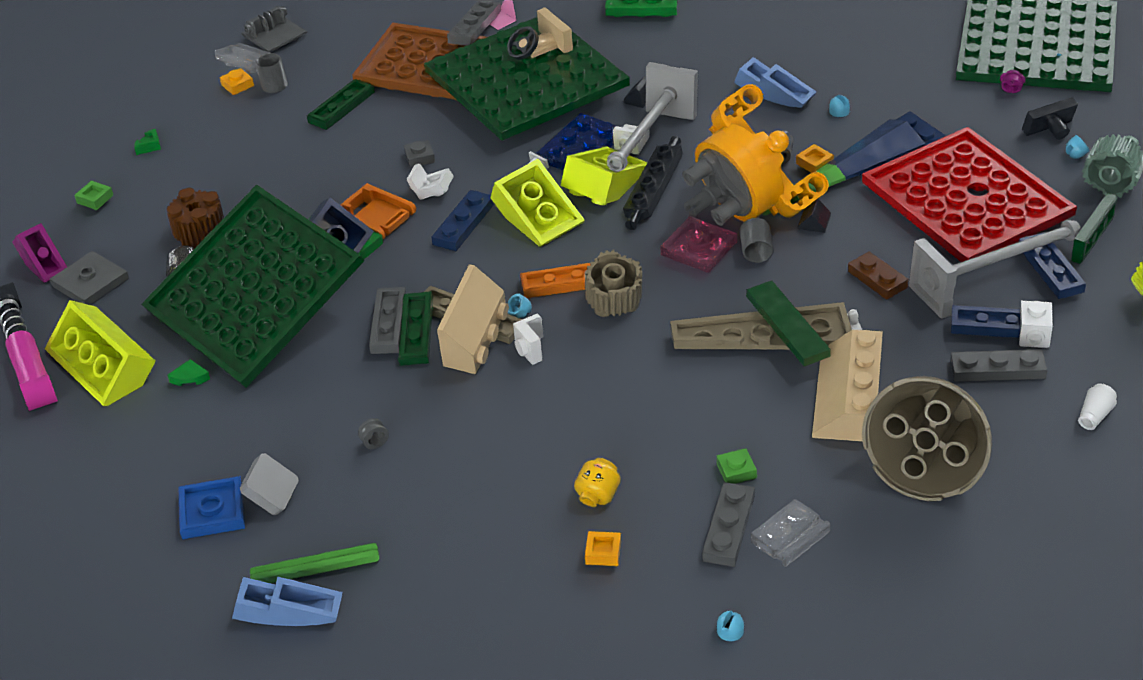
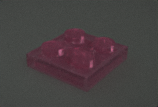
(698, 244)

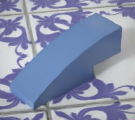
(775, 84)
(286, 603)

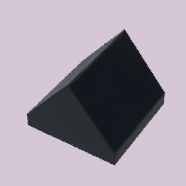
(637, 94)
(815, 217)

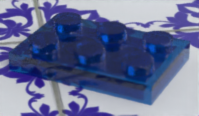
(578, 136)

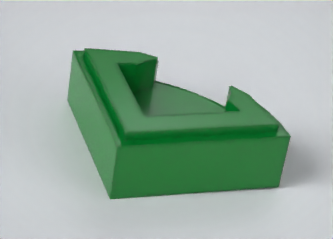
(148, 143)
(188, 373)

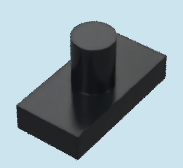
(1051, 117)

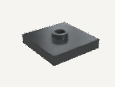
(89, 278)

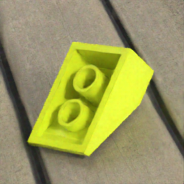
(589, 175)
(535, 203)

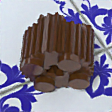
(194, 215)

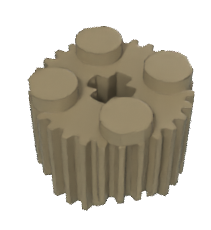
(613, 284)

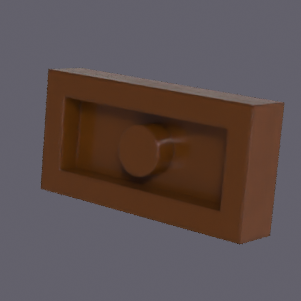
(878, 275)

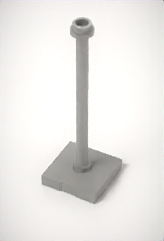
(668, 93)
(935, 277)

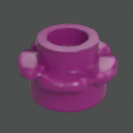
(1012, 81)

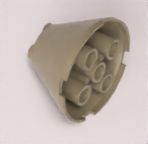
(927, 438)

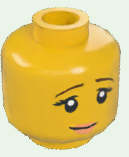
(597, 482)

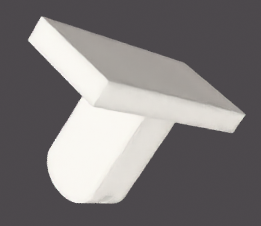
(533, 156)
(853, 318)

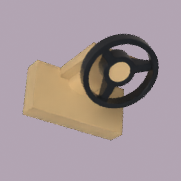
(553, 35)

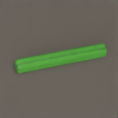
(316, 563)

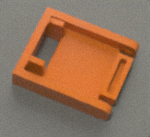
(384, 210)

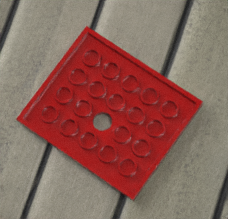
(932, 193)

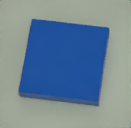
(211, 507)

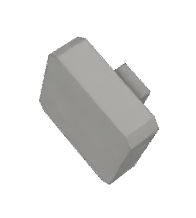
(269, 484)

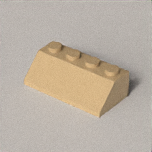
(847, 385)

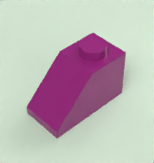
(39, 253)

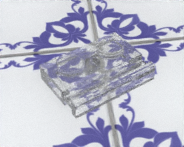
(240, 56)
(790, 532)

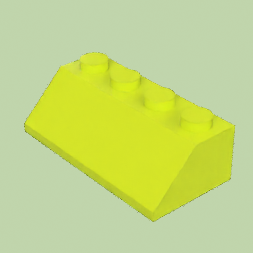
(98, 353)

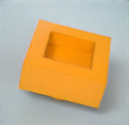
(236, 81)
(813, 158)
(603, 548)

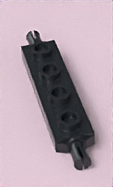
(652, 182)

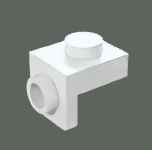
(621, 135)
(431, 184)
(1035, 324)
(528, 336)

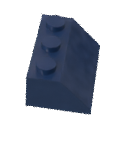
(341, 224)

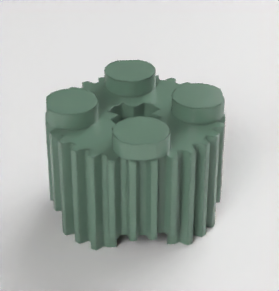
(1114, 164)

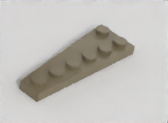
(753, 331)

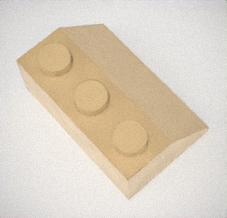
(471, 321)

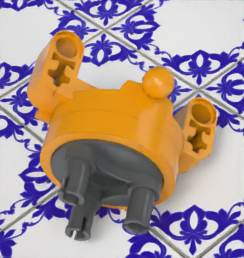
(745, 167)

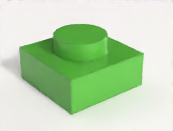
(93, 195)
(736, 466)

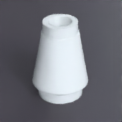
(1097, 405)

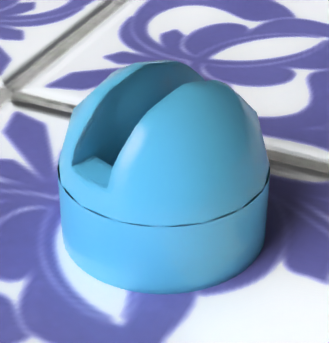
(839, 106)
(1076, 147)
(516, 310)
(735, 629)

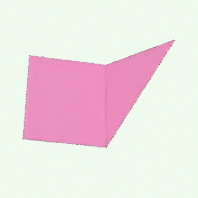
(506, 15)

